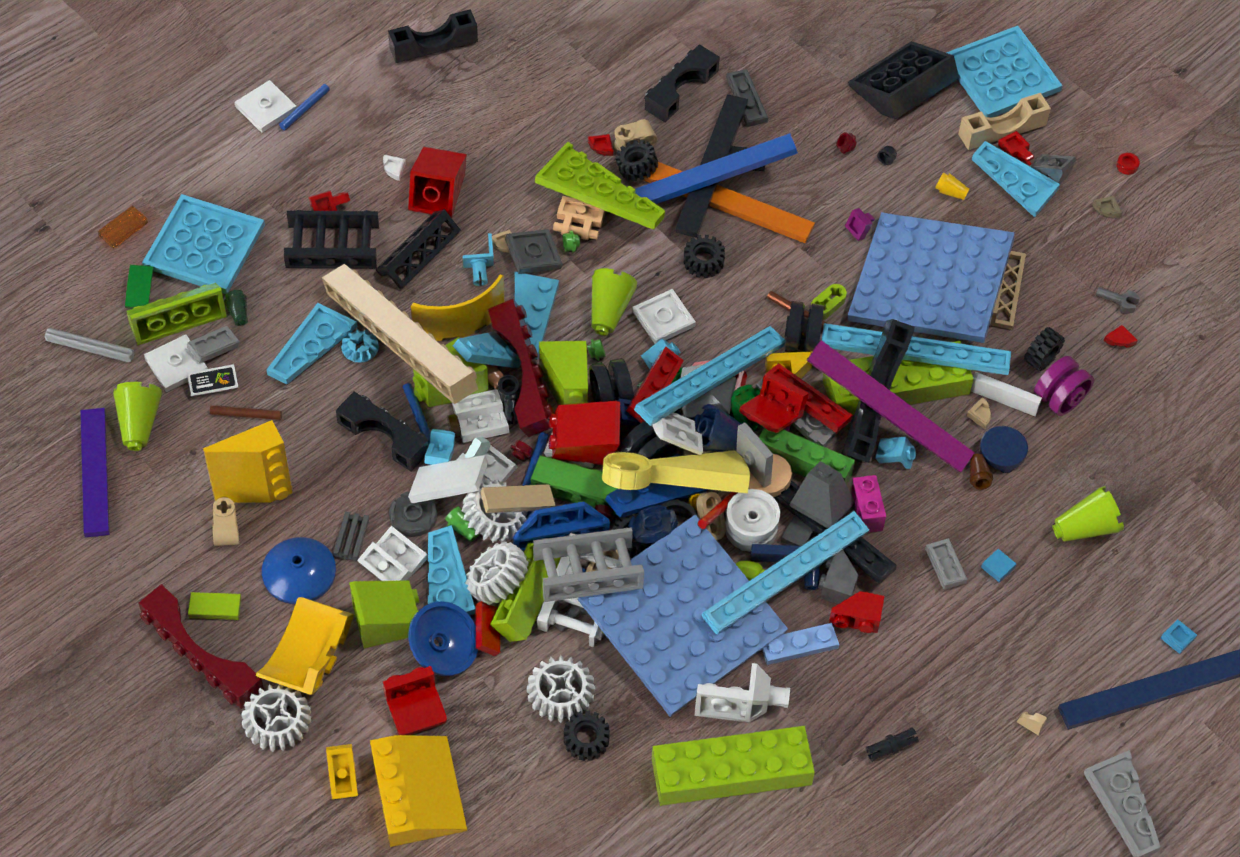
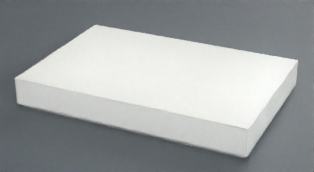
(448, 479)

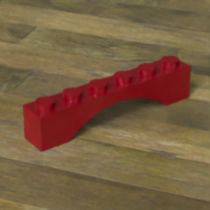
(532, 406)
(232, 677)

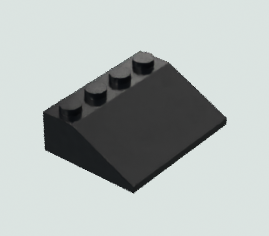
(905, 79)

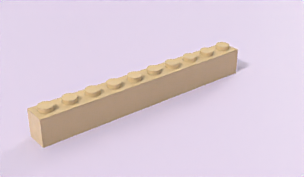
(401, 334)

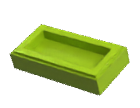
(214, 606)

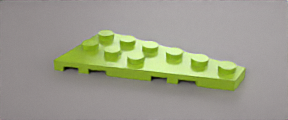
(595, 185)

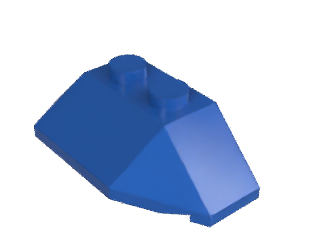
(560, 522)

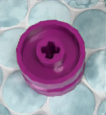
(1064, 385)

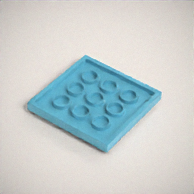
(1003, 71)
(203, 243)

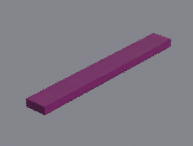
(890, 406)

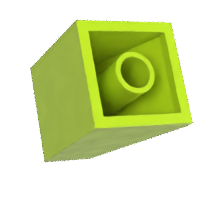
(565, 370)
(432, 397)
(383, 610)

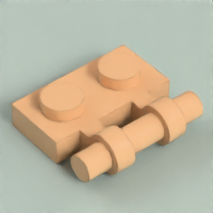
(579, 212)

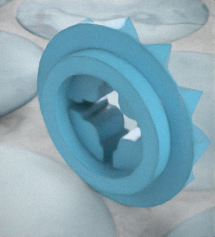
(363, 353)

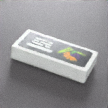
(212, 380)

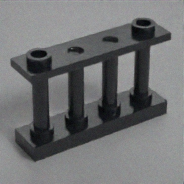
(331, 257)

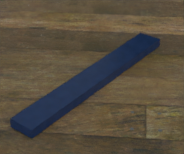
(1150, 690)

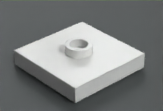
(265, 106)
(664, 316)
(173, 362)

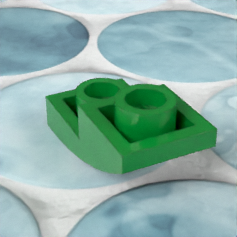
(138, 286)

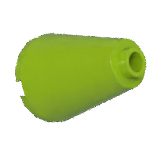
(610, 298)
(136, 412)
(1089, 518)

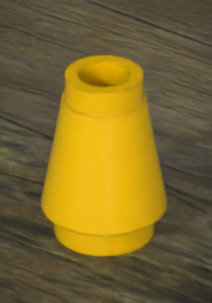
(951, 186)

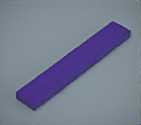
(94, 472)

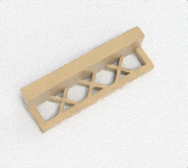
(1008, 289)

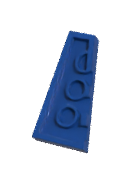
(632, 501)

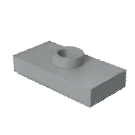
(213, 344)
(946, 564)

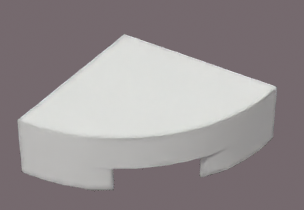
(394, 166)

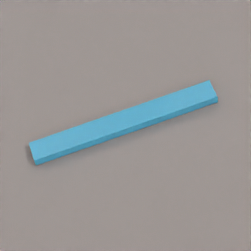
(921, 349)
(709, 375)
(785, 572)

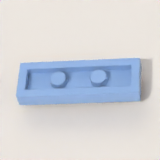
(801, 644)

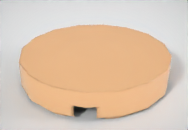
(780, 477)

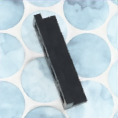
(411, 244)

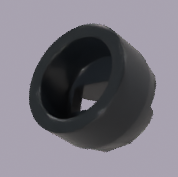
(887, 155)

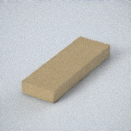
(517, 498)

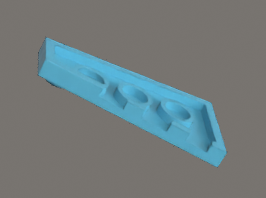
(1016, 178)
(537, 297)
(312, 339)
(488, 349)
(447, 571)

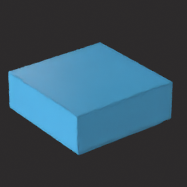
(998, 565)
(1178, 636)

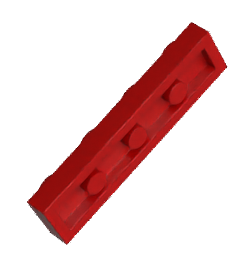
(658, 377)
(817, 404)

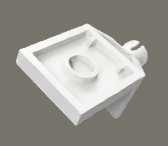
(740, 704)

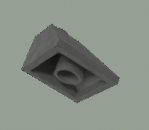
(718, 396)
(823, 496)

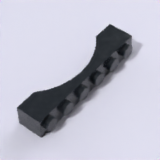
(886, 361)

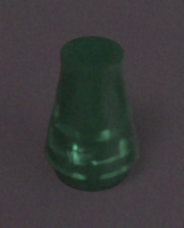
(237, 306)

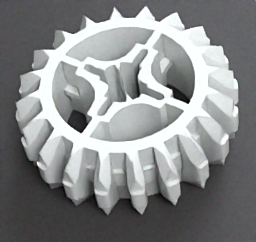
(495, 526)
(497, 573)
(560, 702)
(270, 706)

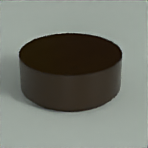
(454, 425)

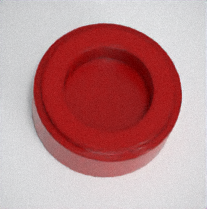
(1128, 163)

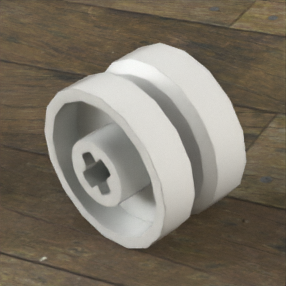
(752, 519)

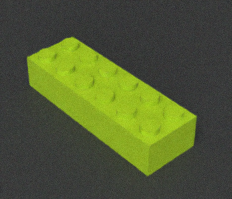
(913, 383)
(732, 765)

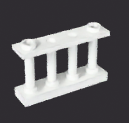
(549, 614)

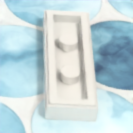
(1005, 394)

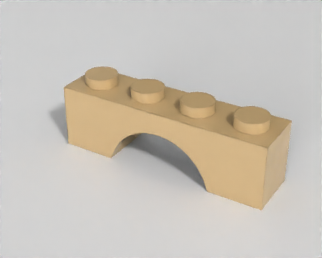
(1027, 115)

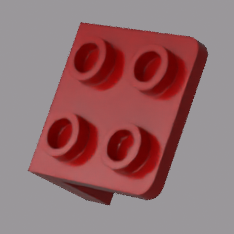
(777, 404)
(414, 701)

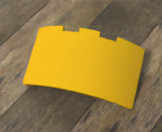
(459, 319)
(307, 646)

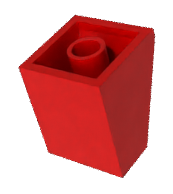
(436, 181)
(585, 431)

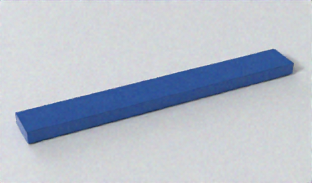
(719, 169)

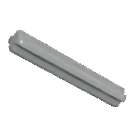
(89, 345)

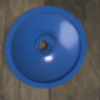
(307, 579)
(451, 629)

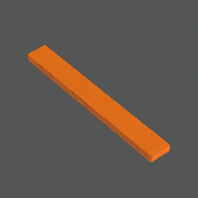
(748, 208)

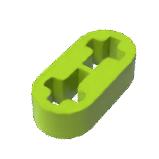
(833, 304)

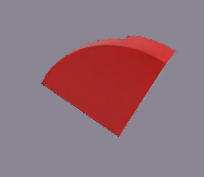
(601, 144)
(1120, 337)

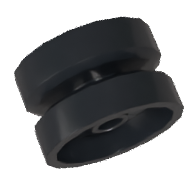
(804, 328)
(611, 383)
(645, 442)

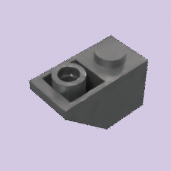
(840, 580)

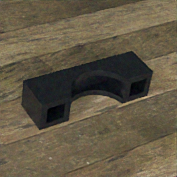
(457, 31)
(697, 66)
(361, 415)

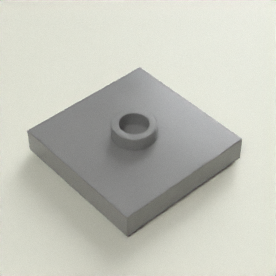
(755, 454)

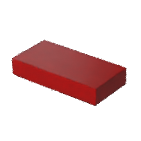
(486, 636)

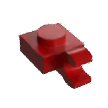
(1017, 147)
(326, 202)

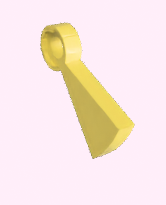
(708, 471)

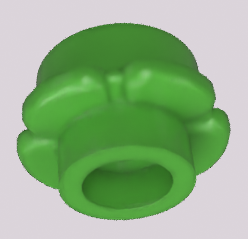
(571, 241)
(596, 349)

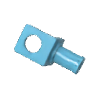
(479, 262)

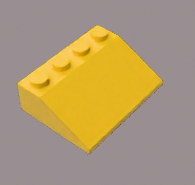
(250, 466)
(417, 788)

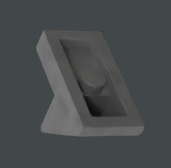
(1055, 166)

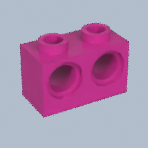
(868, 502)

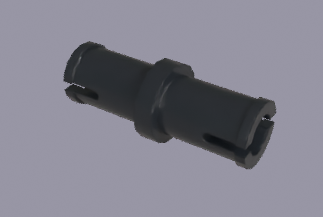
(892, 744)

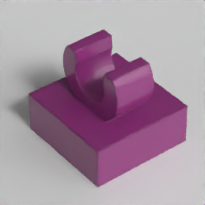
(859, 223)

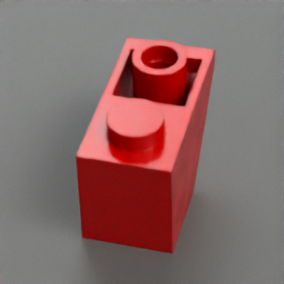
(859, 612)

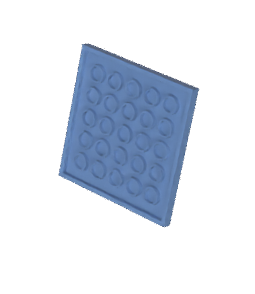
(932, 276)
(662, 624)

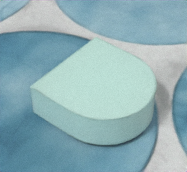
(478, 447)

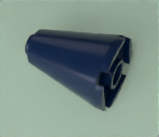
(717, 429)

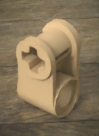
(634, 131)
(225, 524)

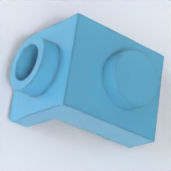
(651, 354)
(440, 447)
(896, 450)

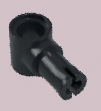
(509, 399)

